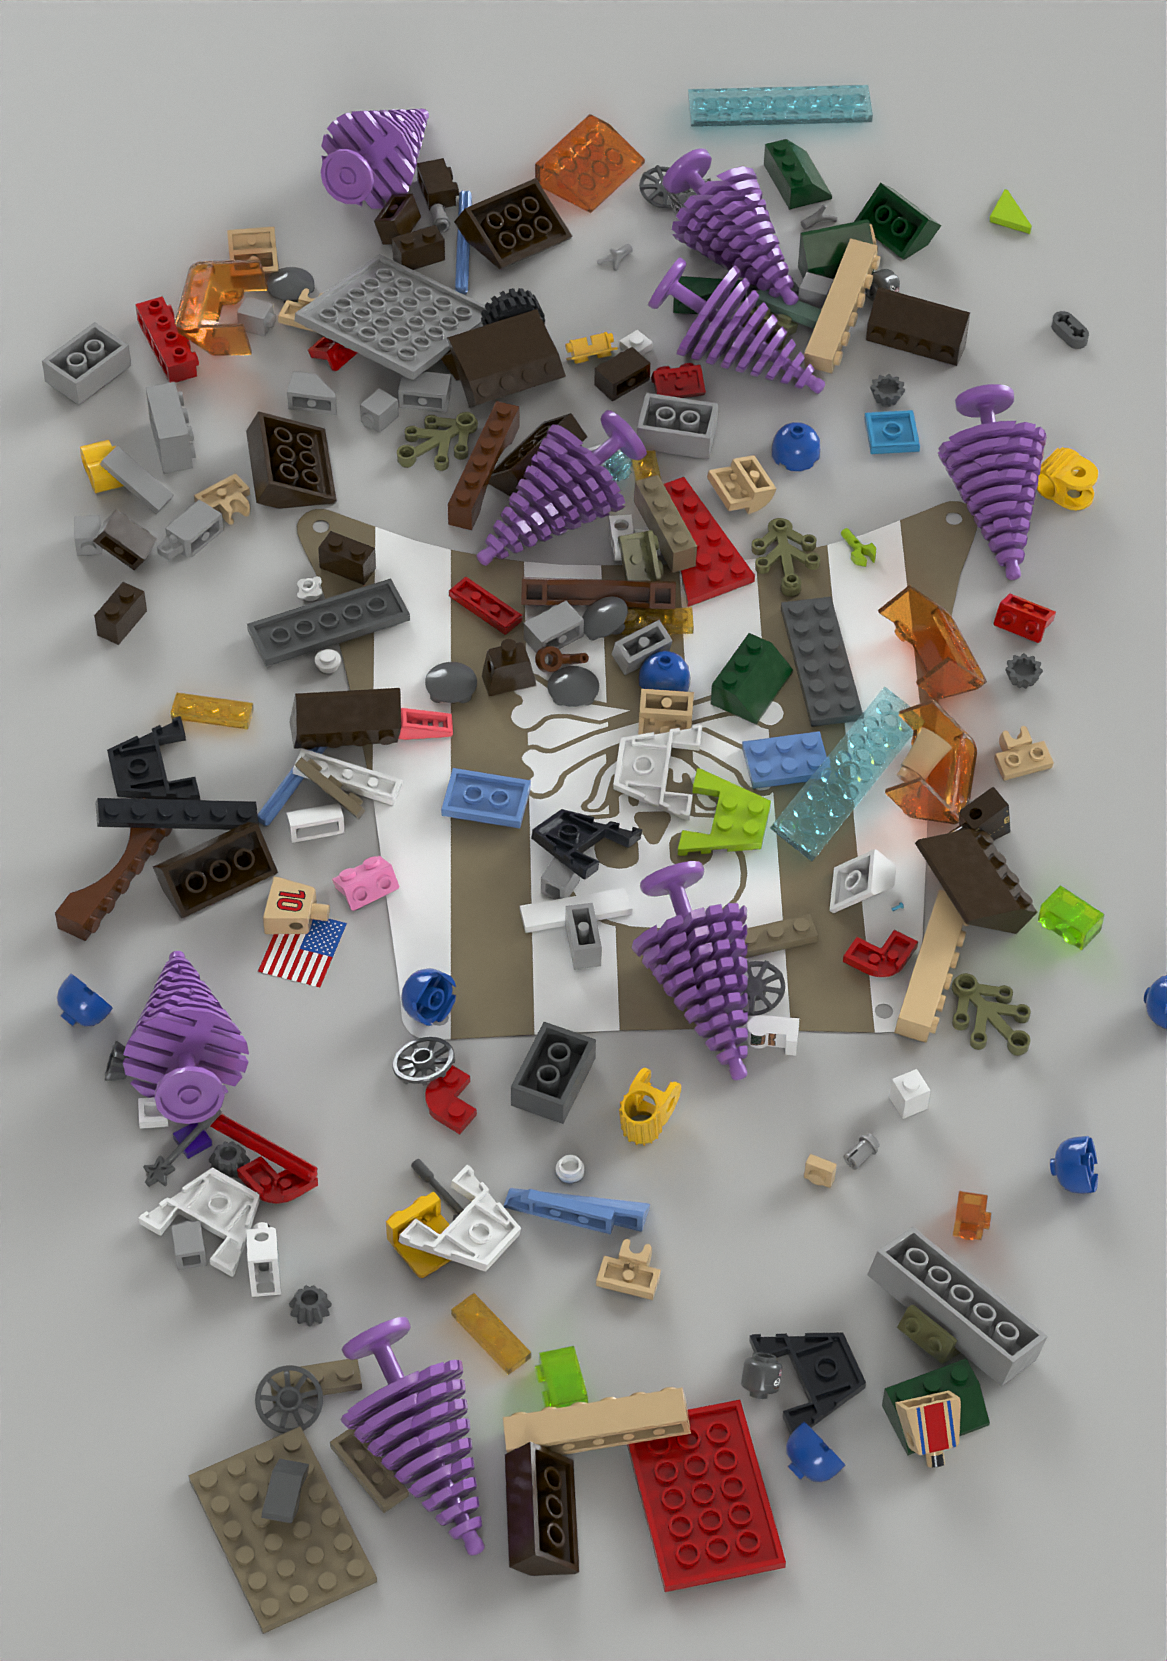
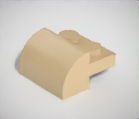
(254, 244)
(742, 485)
(665, 711)

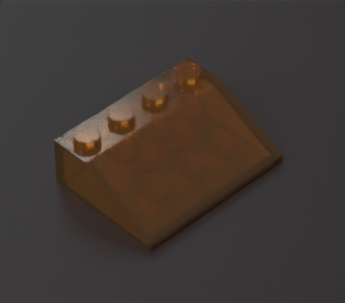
(588, 164)

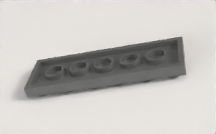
(328, 622)
(821, 661)

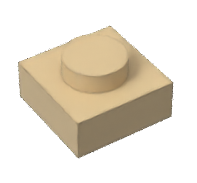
(820, 1171)

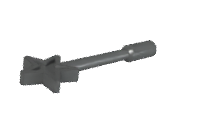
(163, 1168)
(424, 1172)

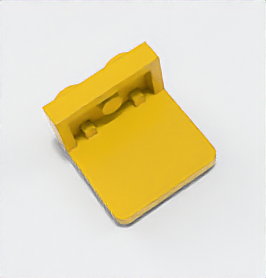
(428, 1211)

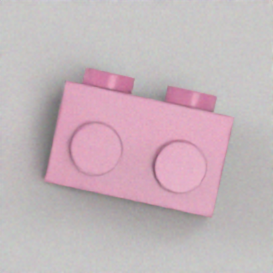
(366, 882)

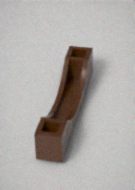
(471, 488)
(587, 591)
(85, 908)

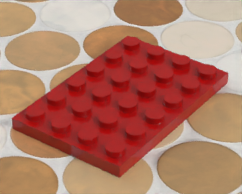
(707, 1501)

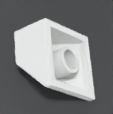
(861, 879)

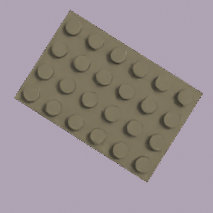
(277, 1563)

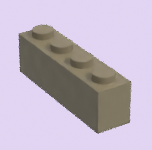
(666, 523)

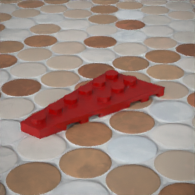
(718, 562)

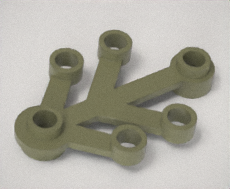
(463, 425)
(781, 530)
(989, 1011)

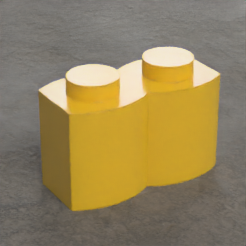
(91, 458)

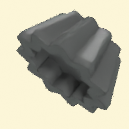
(887, 389)
(1023, 670)
(115, 1066)
(228, 1158)
(310, 1305)

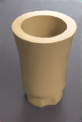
(923, 756)

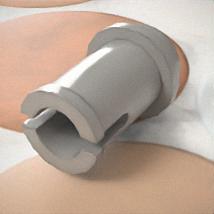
(439, 218)
(859, 1153)

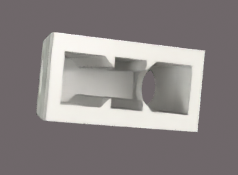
(262, 1248)

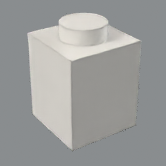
(909, 1094)

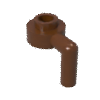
(556, 658)

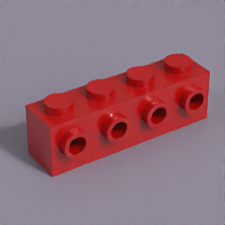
(168, 346)

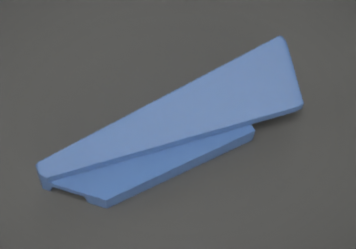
(577, 1210)

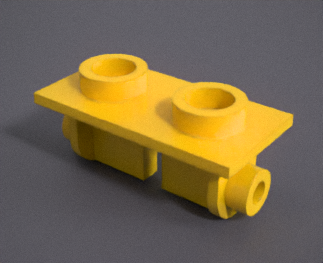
(600, 345)

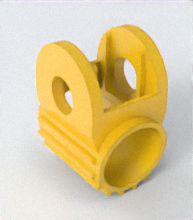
(1059, 477)
(633, 1105)

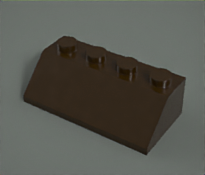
(918, 326)
(513, 467)
(346, 718)
(216, 869)
(541, 1511)

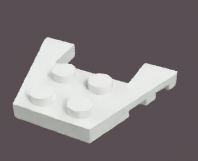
(645, 765)
(219, 1205)
(476, 1235)

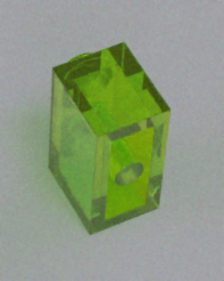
(1070, 917)
(561, 1378)

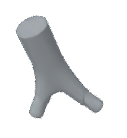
(817, 217)
(616, 255)

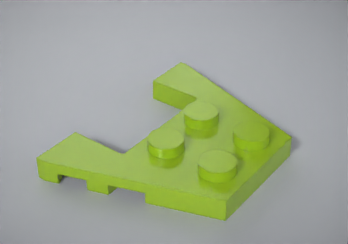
(737, 822)

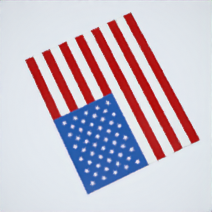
(303, 956)

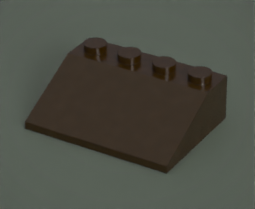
(513, 224)
(505, 358)
(289, 463)
(978, 880)

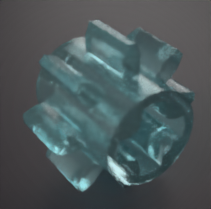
(618, 466)

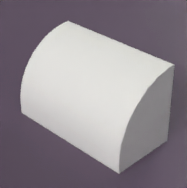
(315, 822)

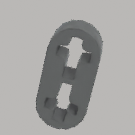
(1067, 327)

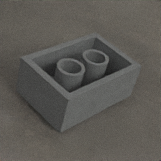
(553, 1072)

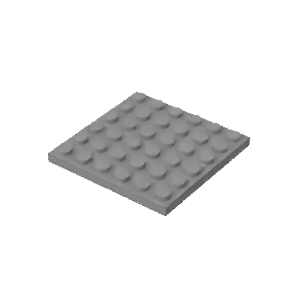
(392, 316)

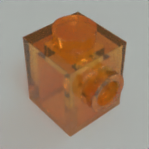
(971, 1216)

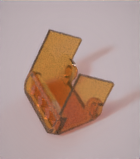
(205, 292)
(937, 642)
(951, 780)

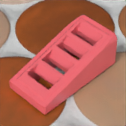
(412, 730)

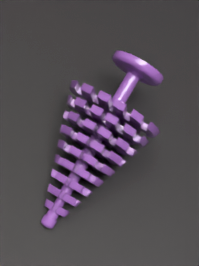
(372, 154)
(729, 222)
(721, 320)
(996, 471)
(563, 488)
(701, 962)
(184, 1046)
(419, 1429)

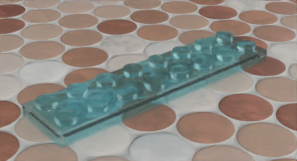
(779, 105)
(845, 776)

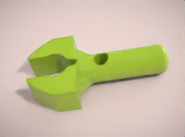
(859, 549)

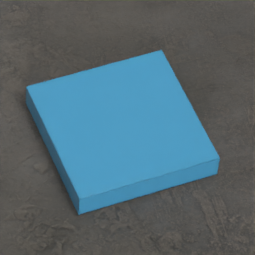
(892, 432)

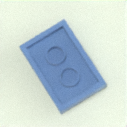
(783, 759)
(486, 798)

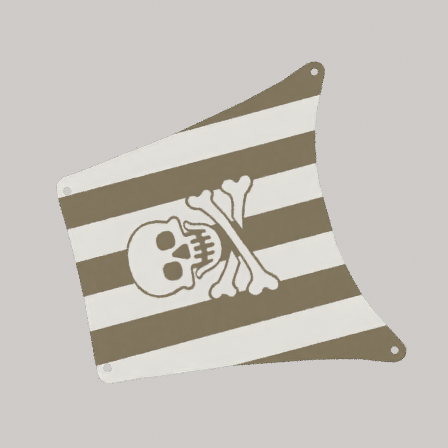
(470, 877)

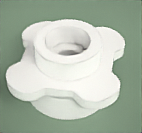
(309, 589)

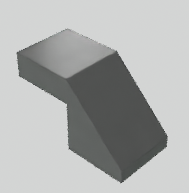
(284, 1490)

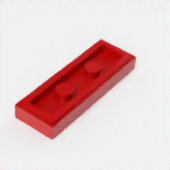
(485, 605)

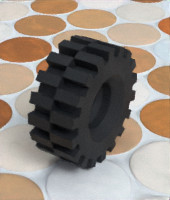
(510, 305)

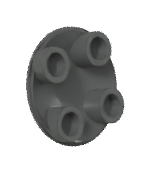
(290, 283)
(605, 618)
(451, 683)
(573, 686)

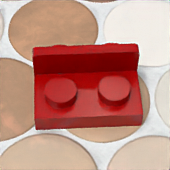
(333, 352)
(679, 382)
(1023, 617)

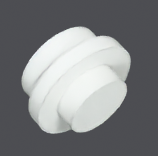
(327, 661)
(570, 1169)

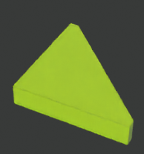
(1009, 214)

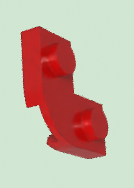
(881, 961)
(444, 1103)
(272, 1186)

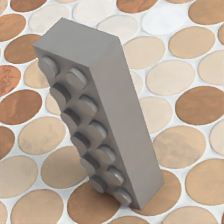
(982, 1323)

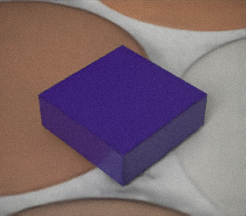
(198, 1145)

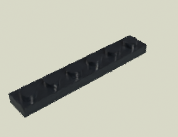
(174, 813)

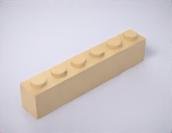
(841, 306)
(931, 971)
(601, 1423)

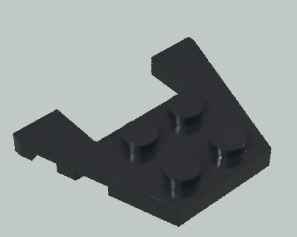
(140, 769)
(570, 834)
(824, 1369)

